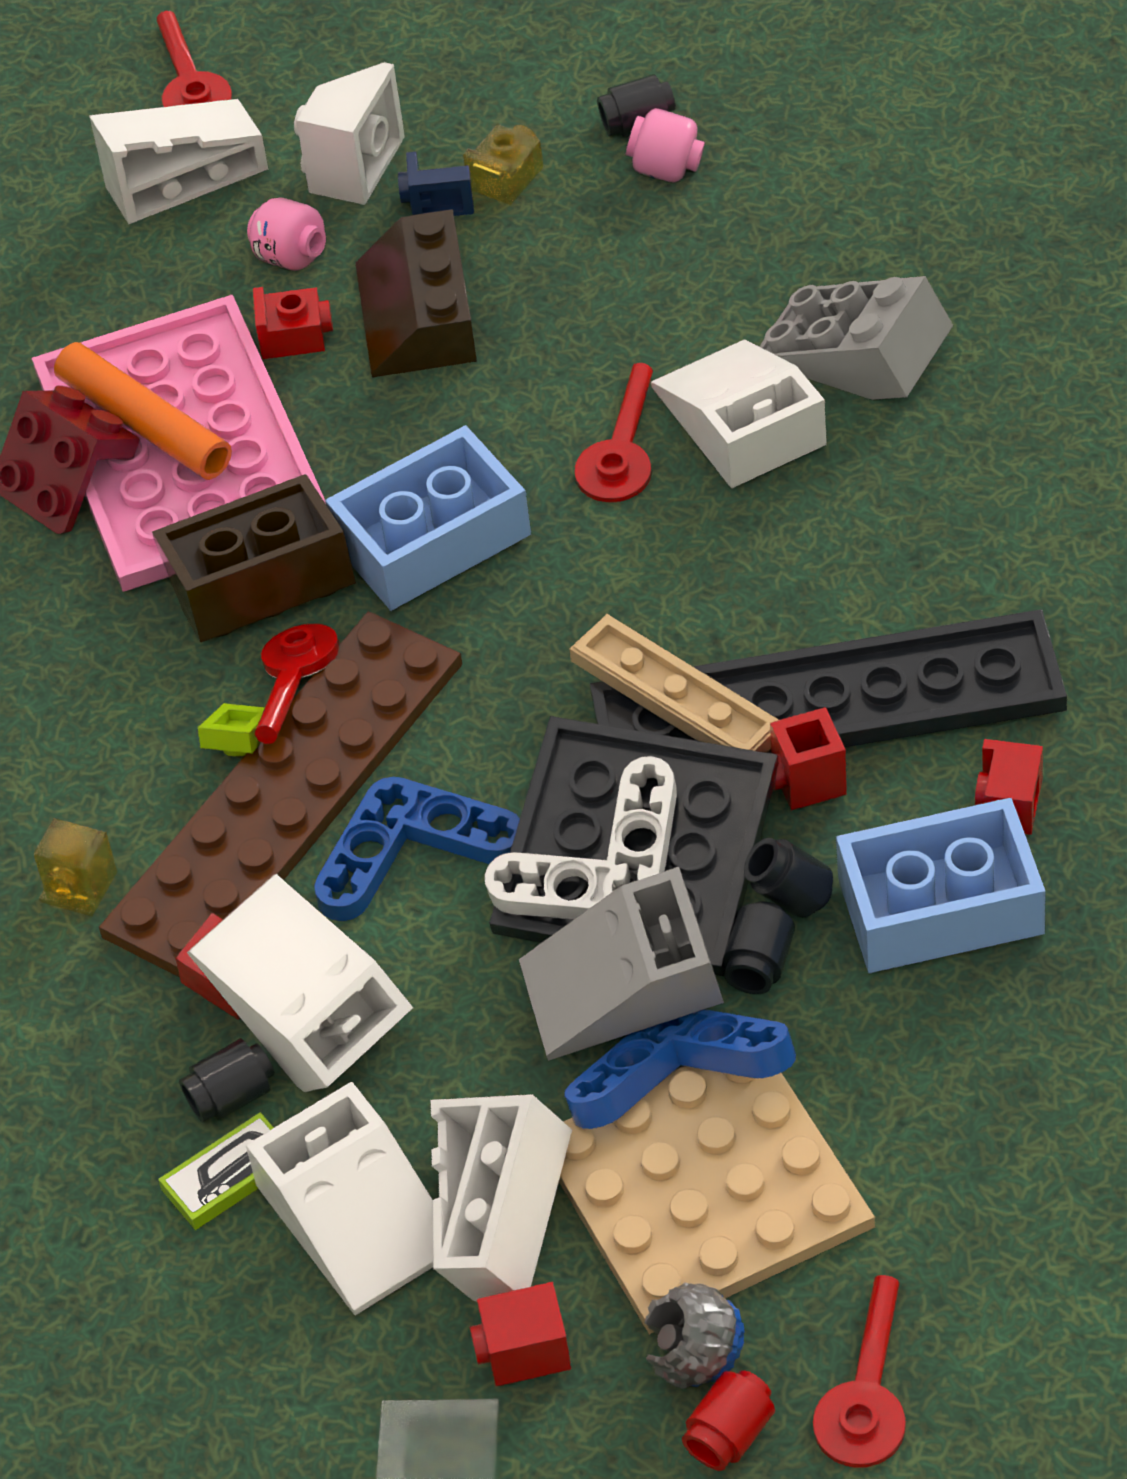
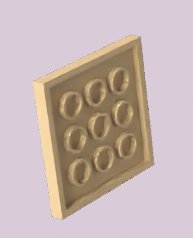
(709, 1186)

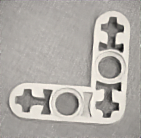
(602, 875)

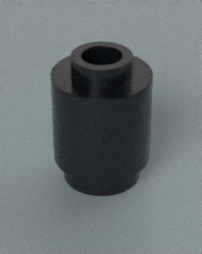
(633, 99)
(789, 876)
(758, 947)
(227, 1080)

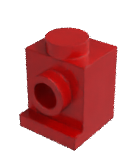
(291, 322)
(1013, 773)

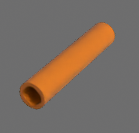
(143, 411)

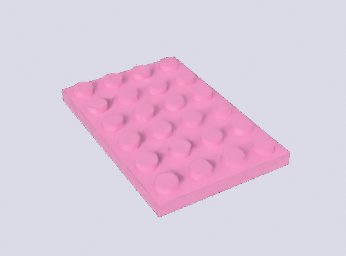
(215, 375)

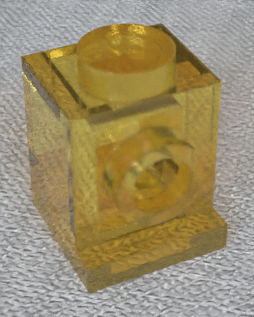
(508, 153)
(74, 866)

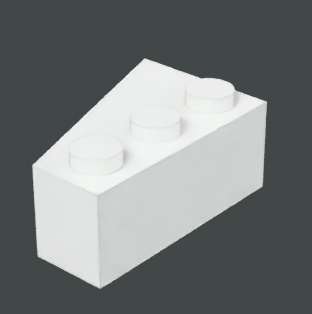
(175, 153)

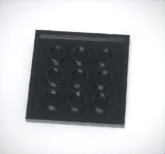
(714, 823)

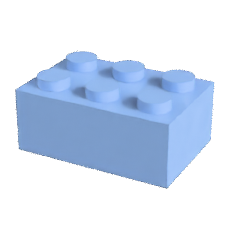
(430, 517)
(940, 885)

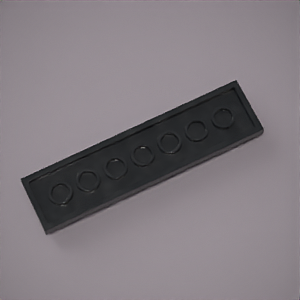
(888, 682)

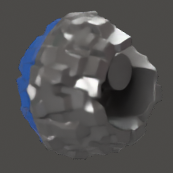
(699, 1333)

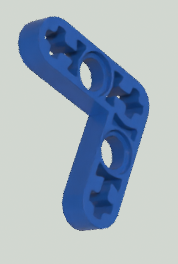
(405, 822)
(696, 1040)

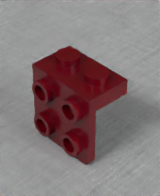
(55, 453)

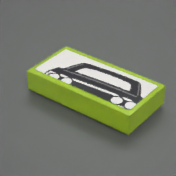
(215, 1175)

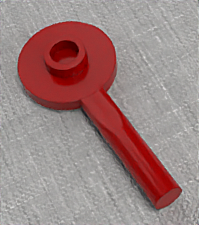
(190, 85)
(618, 467)
(288, 658)
(860, 1419)

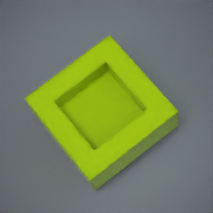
(231, 729)

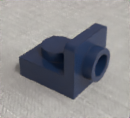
(436, 188)

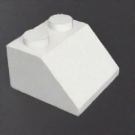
(350, 133)

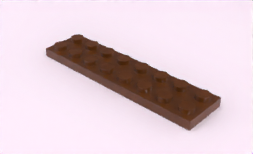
(285, 790)

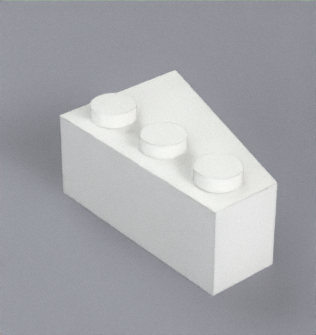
(495, 1189)

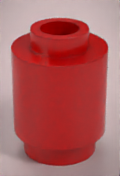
(728, 1419)

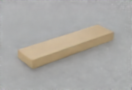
(671, 687)

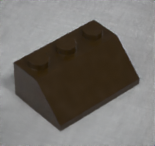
(415, 297)
(255, 557)

